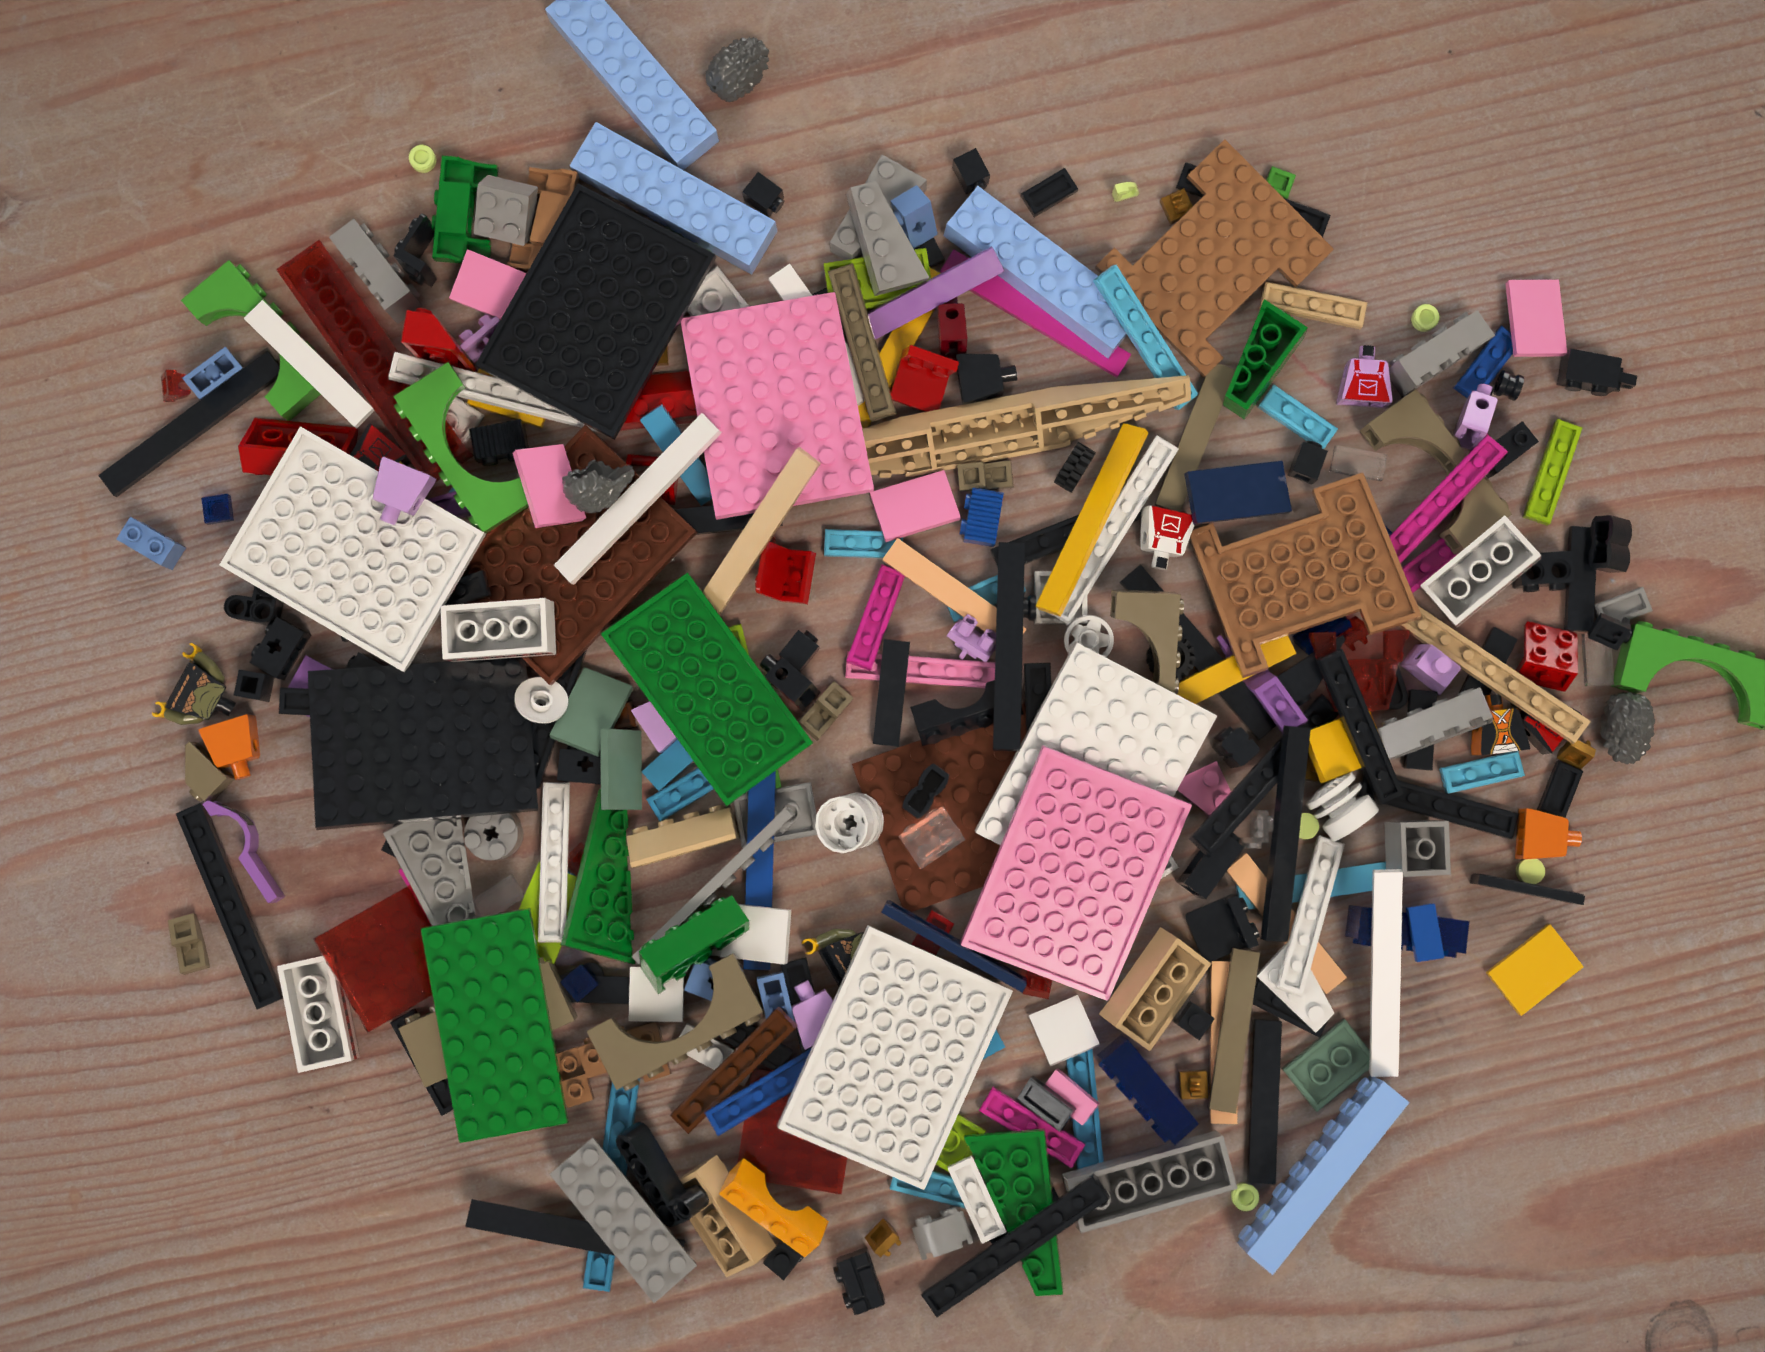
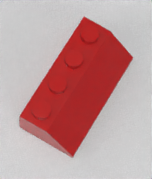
(431, 341)
(671, 390)
(269, 439)

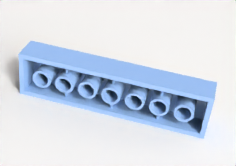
(634, 79)
(674, 198)
(1037, 269)
(1321, 1173)

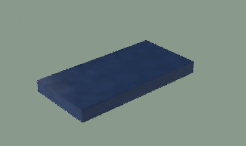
(1237, 492)

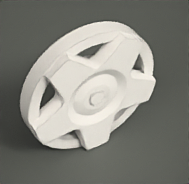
(1090, 634)

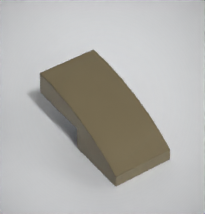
(985, 475)
(825, 711)
(189, 943)

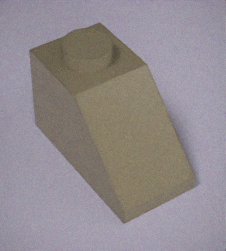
(202, 775)

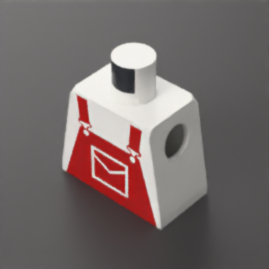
(1164, 534)

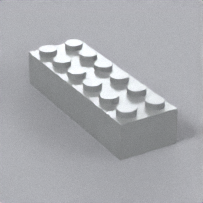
(1157, 1179)
(623, 1219)

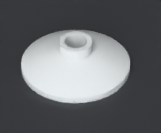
(537, 691)

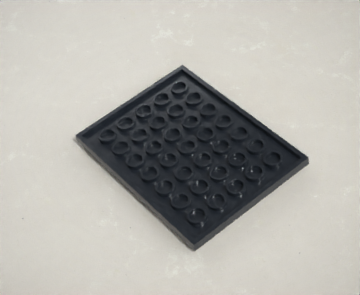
(596, 311)
(419, 743)

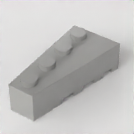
(893, 181)
(375, 271)
(1435, 724)

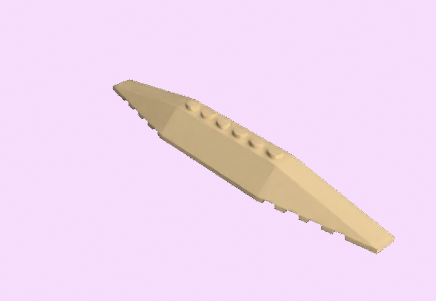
(1013, 424)

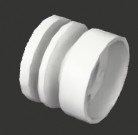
(1341, 805)
(837, 828)

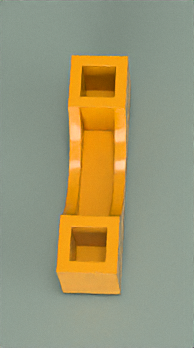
(748, 1192)

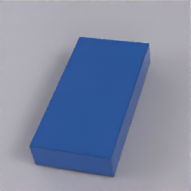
(1424, 932)

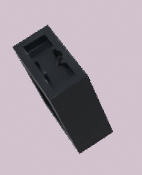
(1205, 873)

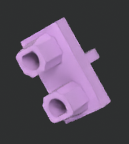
(475, 343)
(971, 641)

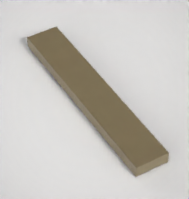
(862, 342)
(1195, 437)
(1233, 1030)

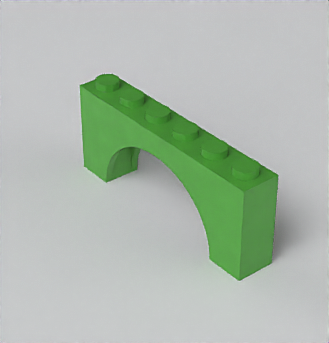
(232, 294)
(427, 408)
(1653, 649)

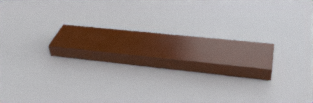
(734, 1069)

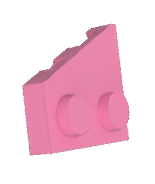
(1205, 787)

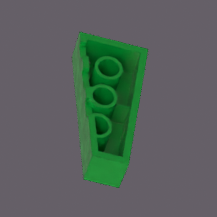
(1265, 354)
(692, 942)

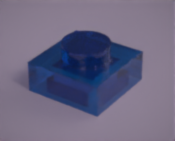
(217, 509)
(579, 983)

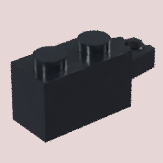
(1593, 373)

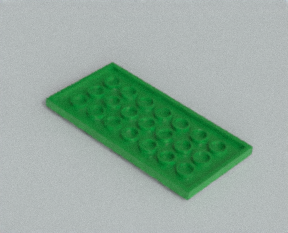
(707, 689)
(494, 1025)

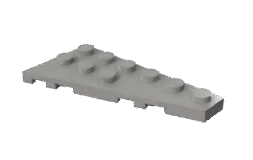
(435, 866)

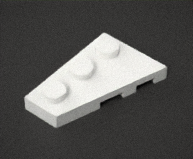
(1311, 1007)

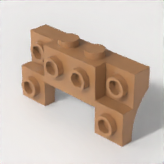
(553, 193)
(583, 1062)

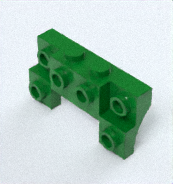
(456, 209)

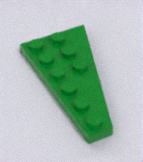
(602, 893)
(1020, 1186)

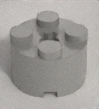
(480, 842)
(942, 1233)

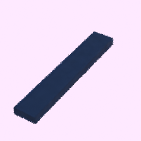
(953, 945)

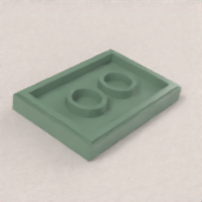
(591, 707)
(621, 769)
(1329, 1065)

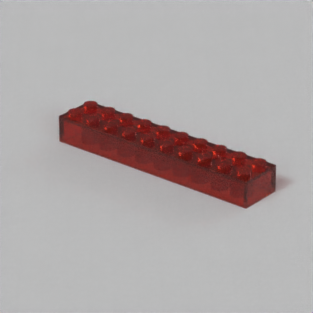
(360, 345)

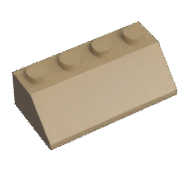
(681, 837)
(1155, 988)
(725, 1230)

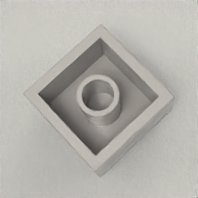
(505, 210)
(1418, 847)

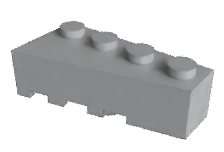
(884, 245)
(1439, 353)

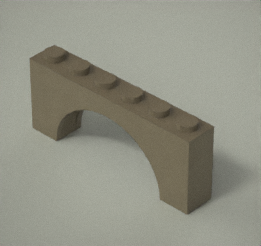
(1416, 424)
(1158, 619)
(423, 1035)
(631, 1058)

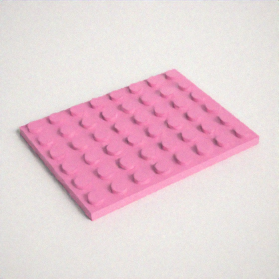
(771, 385)
(1075, 873)

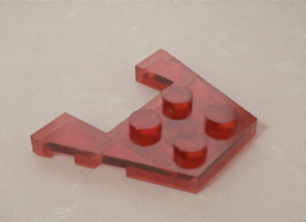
(1373, 676)

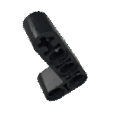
(254, 606)
(658, 1178)

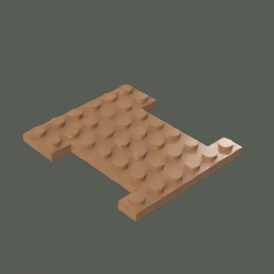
(1219, 255)
(1306, 574)

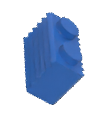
(982, 517)

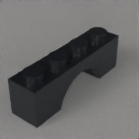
(940, 722)

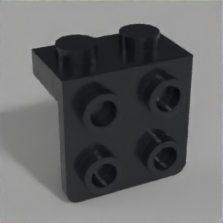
(412, 248)
(1222, 927)

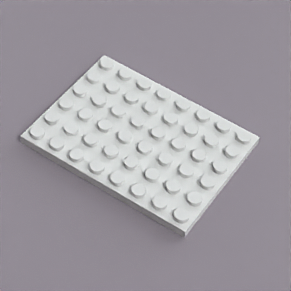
(330, 556)
(1109, 721)
(894, 1058)

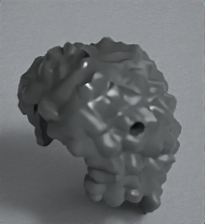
(737, 68)
(596, 485)
(1627, 726)

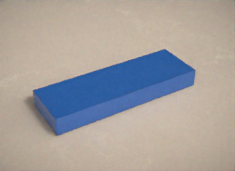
(1487, 363)

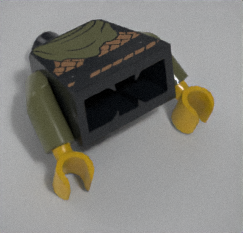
(197, 692)
(836, 950)

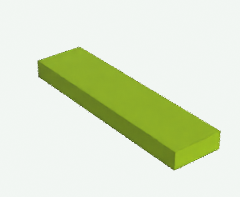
(1552, 472)

